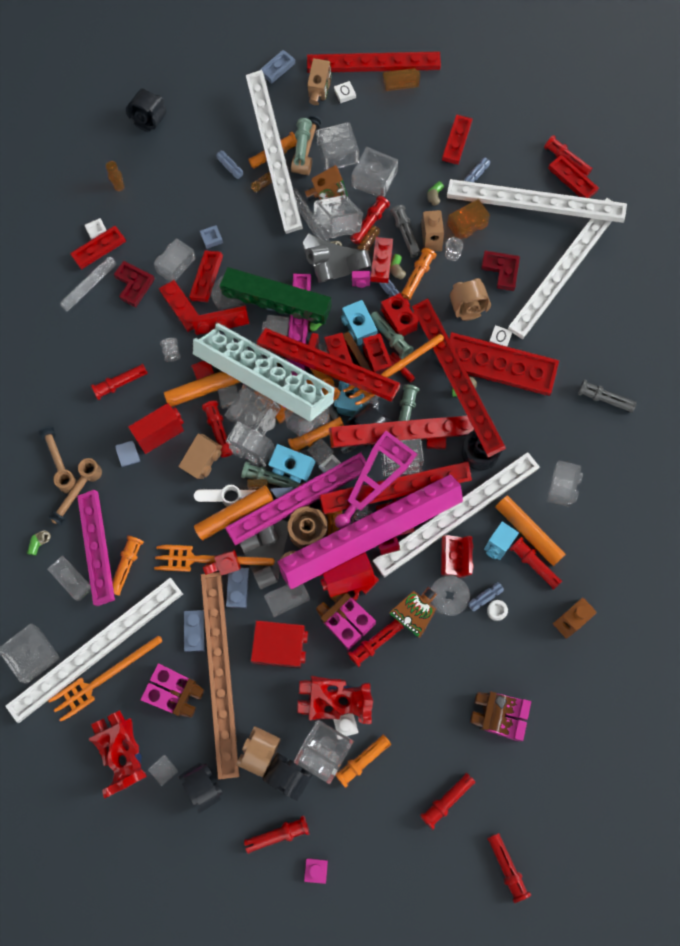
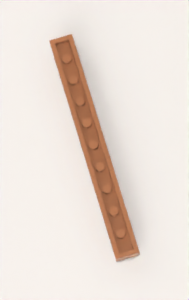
(220, 676)

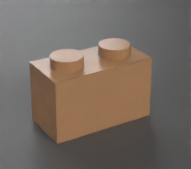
(201, 456)

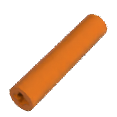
(199, 388)
(233, 513)
(530, 530)

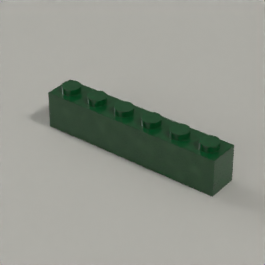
(276, 296)

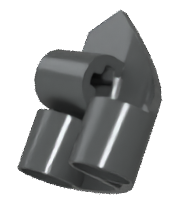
(332, 260)
(267, 544)

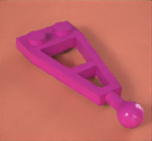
(394, 450)

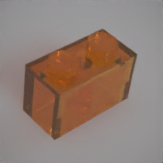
(468, 219)

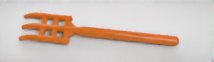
(396, 367)
(191, 558)
(87, 689)

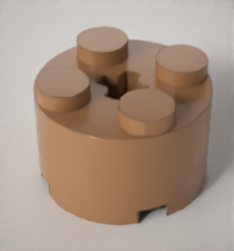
(469, 299)
(306, 517)
(258, 751)

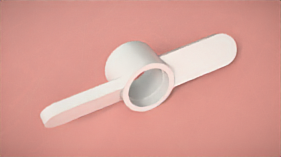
(217, 495)

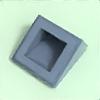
(127, 453)
(278, 492)

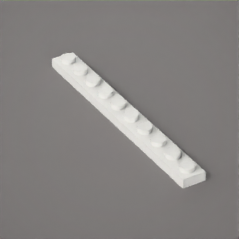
(274, 152)
(537, 200)
(558, 277)
(453, 517)
(93, 650)

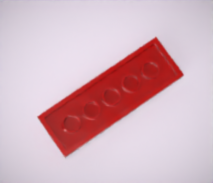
(505, 364)

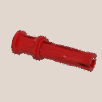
(560, 149)
(374, 213)
(110, 385)
(215, 421)
(528, 556)
(368, 650)
(441, 807)
(287, 831)
(512, 877)

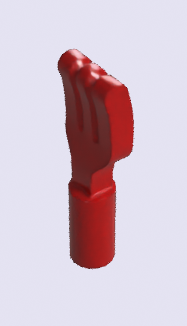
(394, 358)

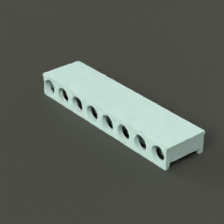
(264, 374)

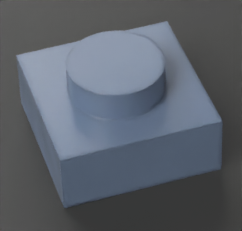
(211, 237)

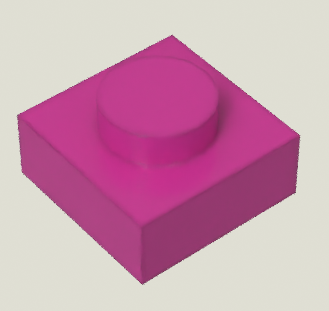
(361, 278)
(316, 870)

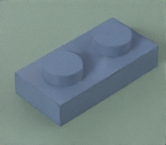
(277, 66)
(237, 589)
(194, 631)

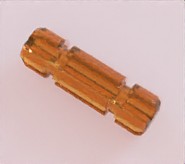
(263, 182)
(369, 238)

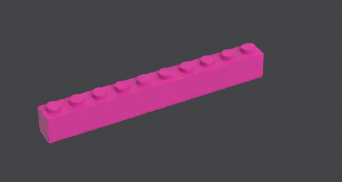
(370, 531)

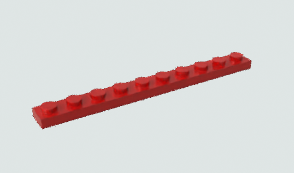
(459, 380)

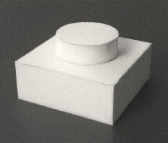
(346, 725)

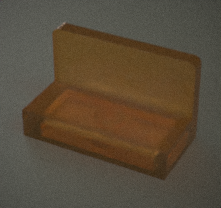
(401, 79)

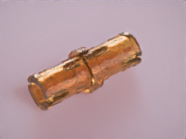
(113, 171)

